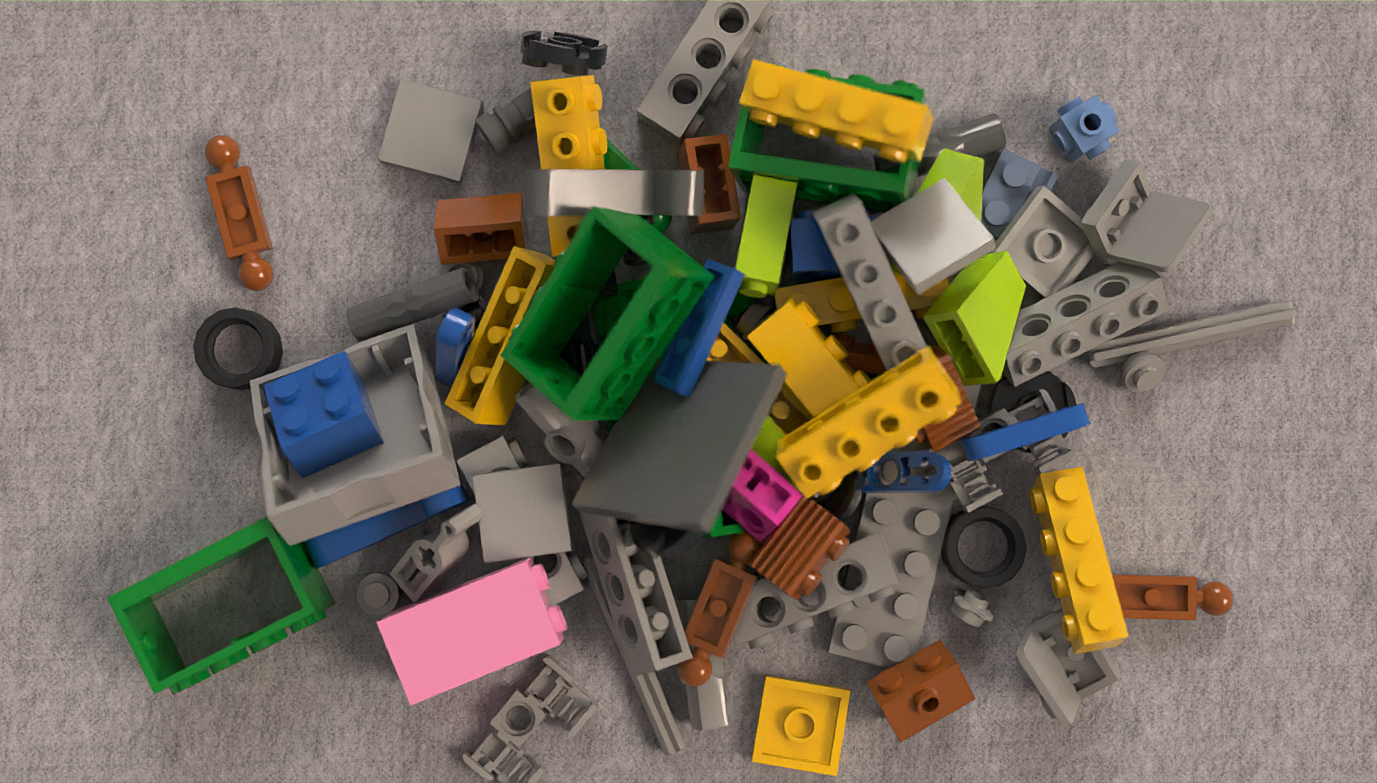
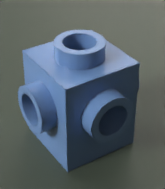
(1074, 138)

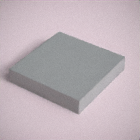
(430, 131)
(932, 236)
(1046, 243)
(522, 513)

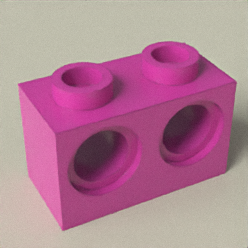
(760, 497)

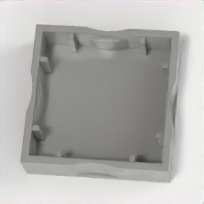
(402, 470)

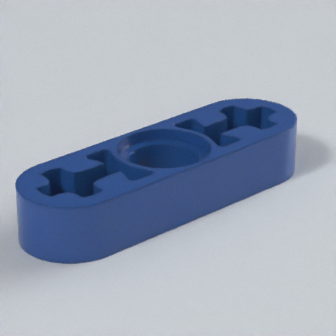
(452, 344)
(1025, 432)
(916, 484)

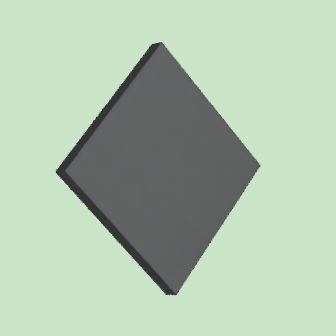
(679, 454)

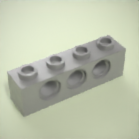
(678, 120)
(870, 280)
(1082, 318)
(505, 456)
(878, 572)
(636, 597)

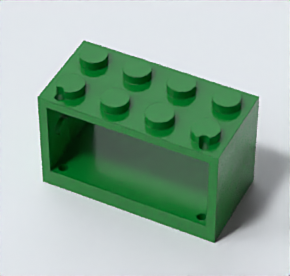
(822, 181)
(638, 336)
(151, 639)

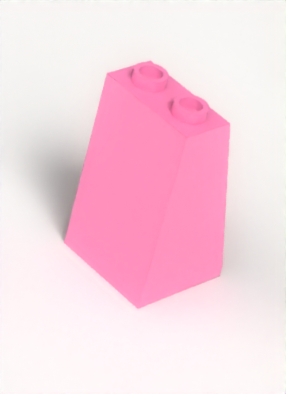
(472, 629)

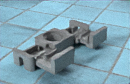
(969, 476)
(497, 748)

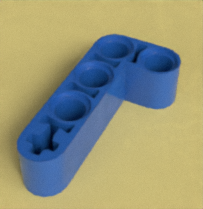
(364, 533)

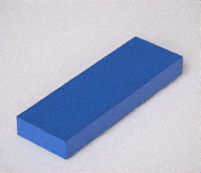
(694, 340)

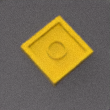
(800, 725)

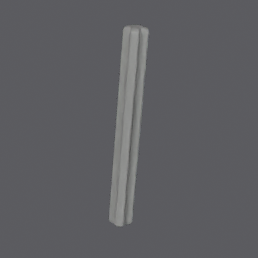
(1193, 333)
(645, 684)

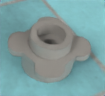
(971, 607)

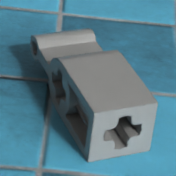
(435, 554)

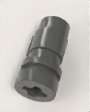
(508, 123)

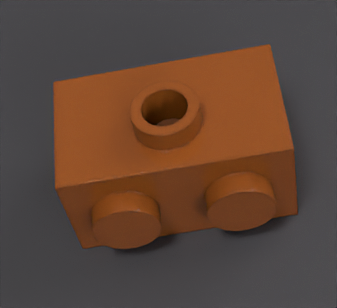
(720, 194)
(480, 227)
(907, 685)

